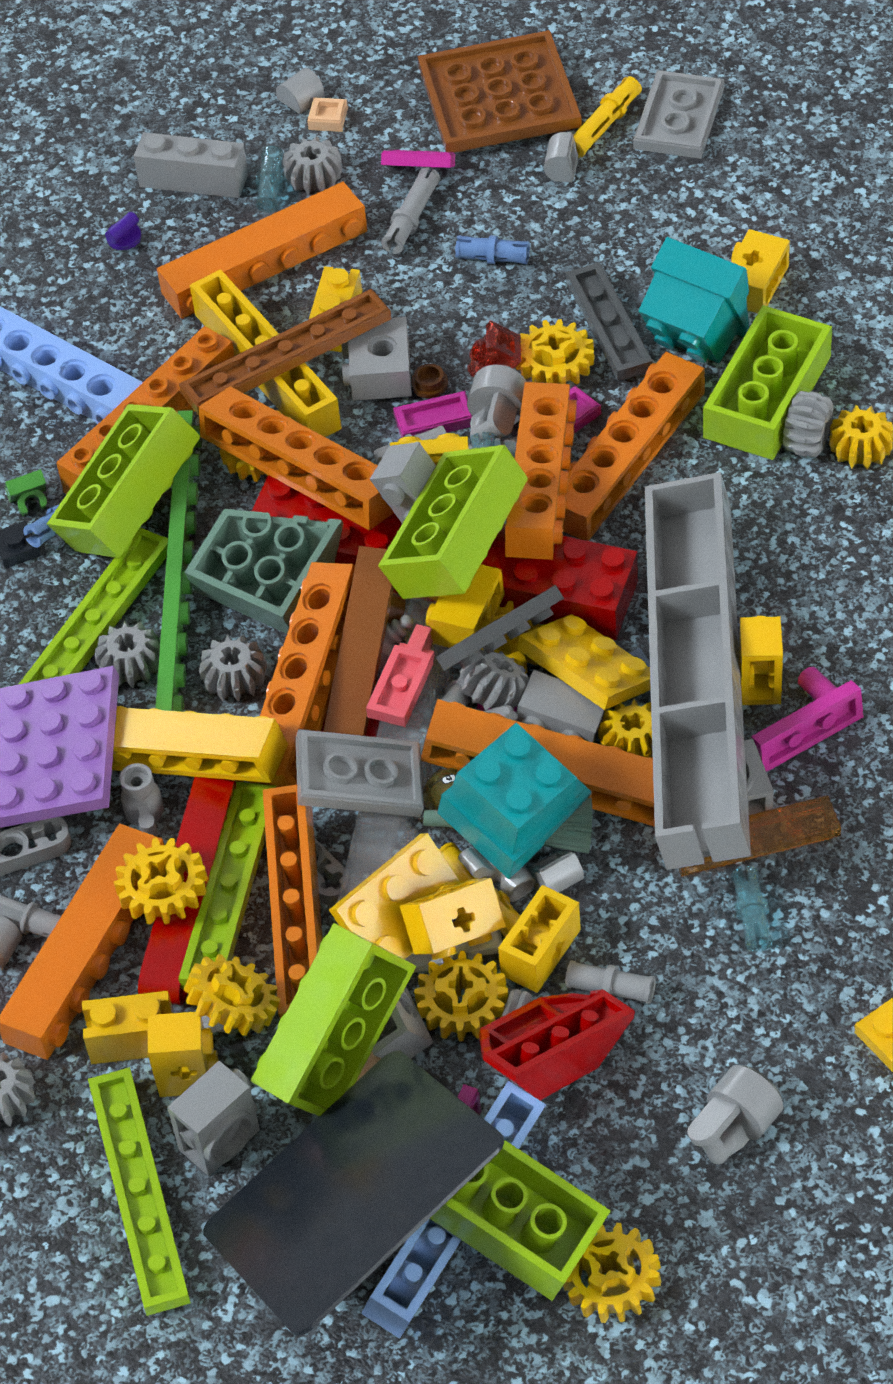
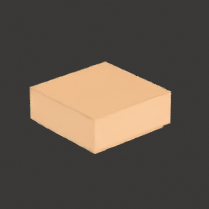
(327, 114)

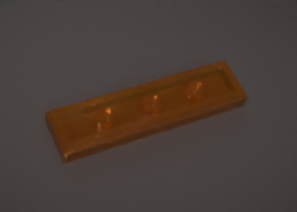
(783, 830)

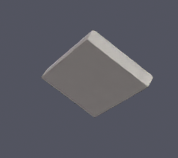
(678, 114)
(359, 773)

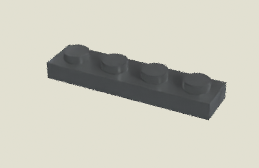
(608, 321)
(492, 635)

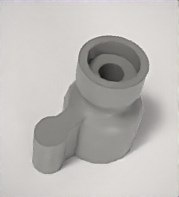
(141, 797)
(479, 867)

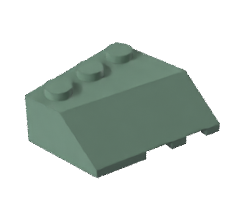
(260, 562)

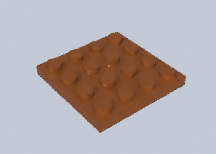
(499, 92)

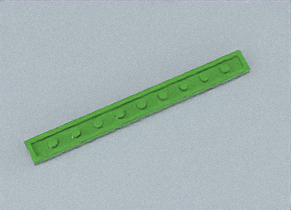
(179, 554)

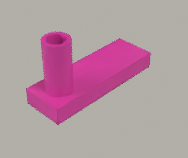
(828, 714)

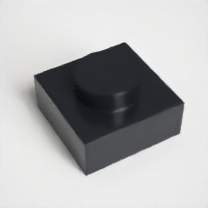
(14, 546)

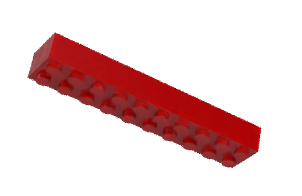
(590, 575)

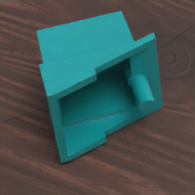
(695, 301)
(511, 799)

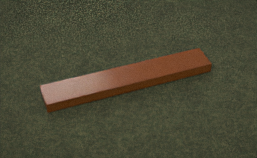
(288, 349)
(360, 645)

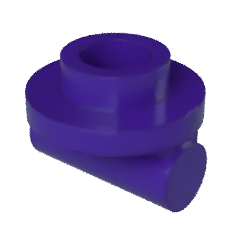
(124, 233)

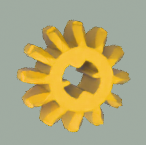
(861, 437)
(628, 728)

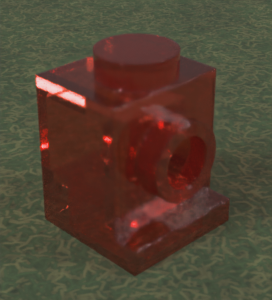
(497, 347)

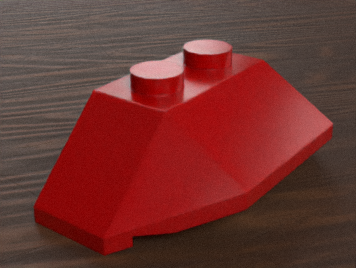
(554, 1039)

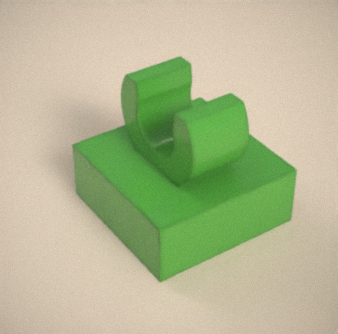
(26, 487)

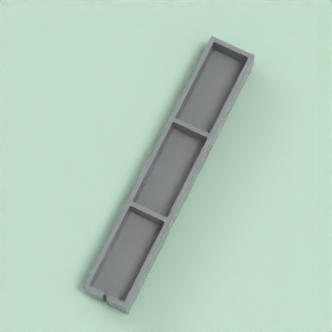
(695, 674)

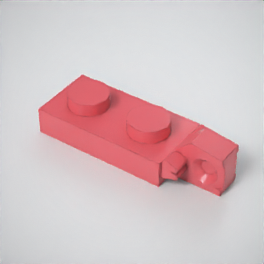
(402, 679)

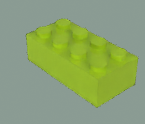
(766, 372)
(124, 480)
(453, 522)
(332, 1021)
(524, 1219)

